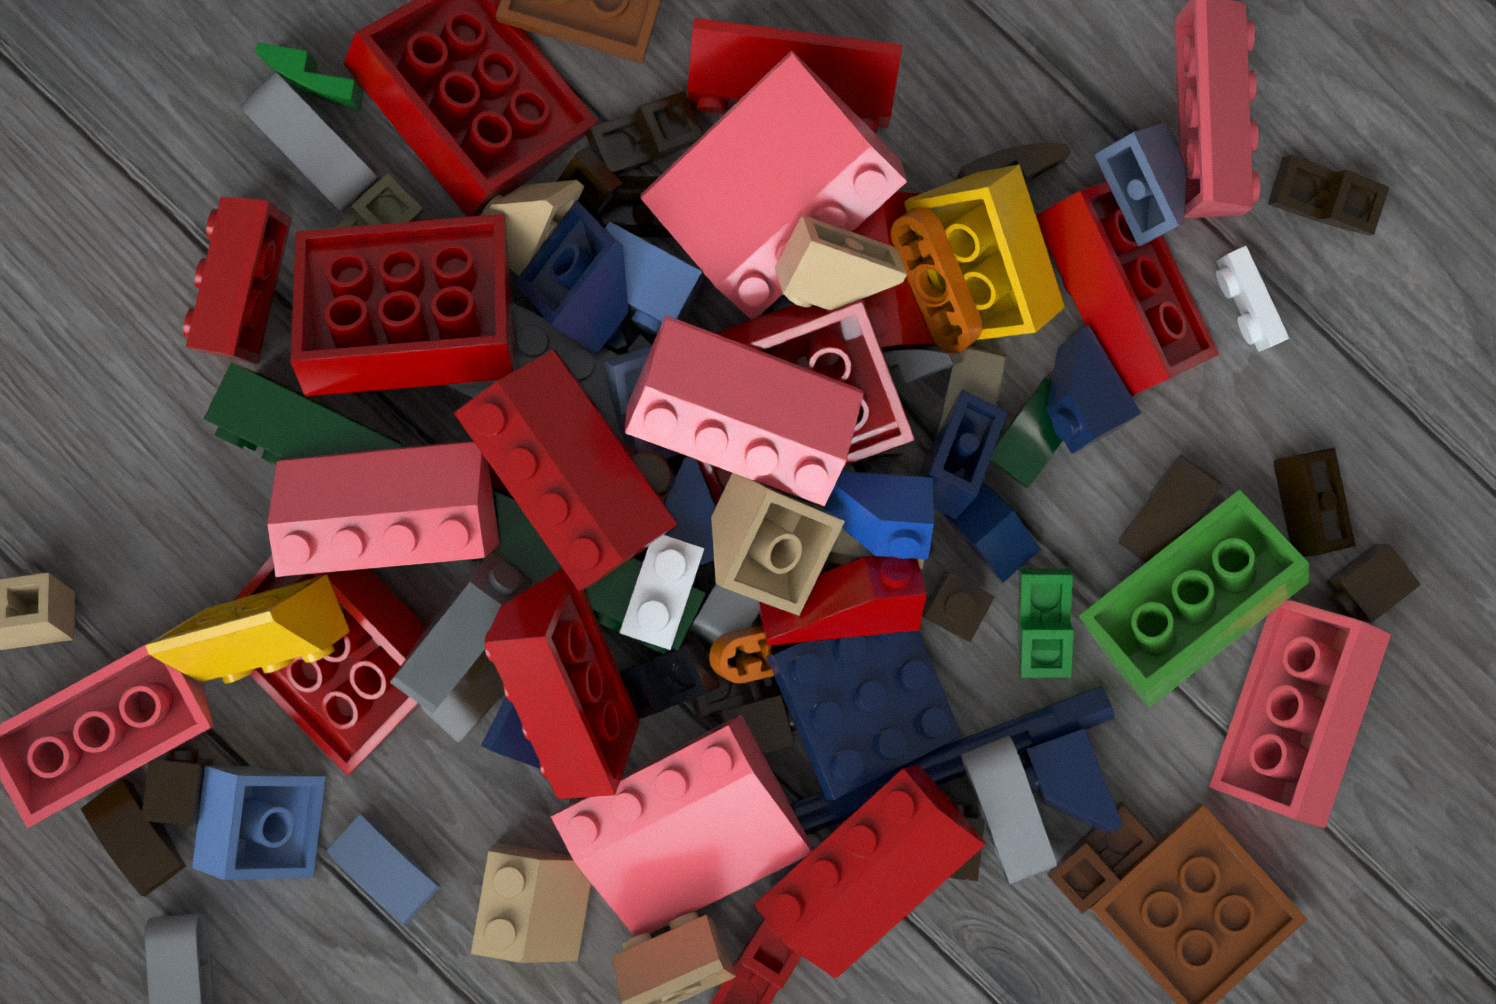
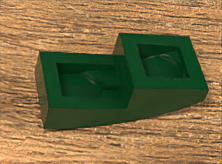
(1028, 439)

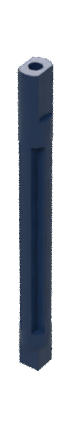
(945, 762)

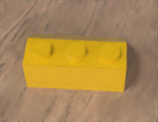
(997, 250)
(255, 633)

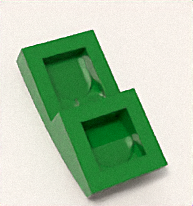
(300, 70)
(1045, 623)

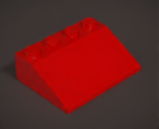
(468, 96)
(402, 305)
(838, 346)
(348, 695)

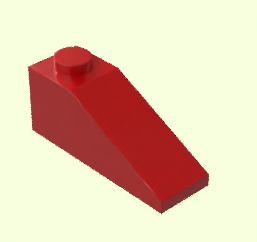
(853, 601)

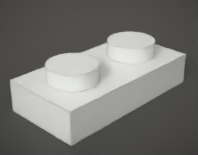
(1259, 317)
(662, 591)

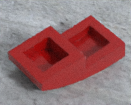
(759, 969)

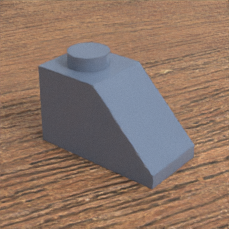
(1146, 181)

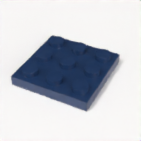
(863, 705)

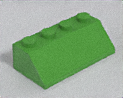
(1195, 597)

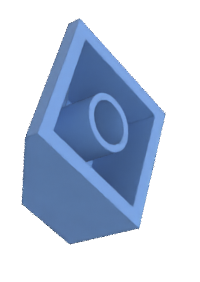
(656, 282)
(258, 823)

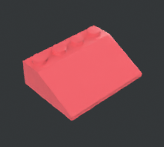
(763, 166)
(684, 829)

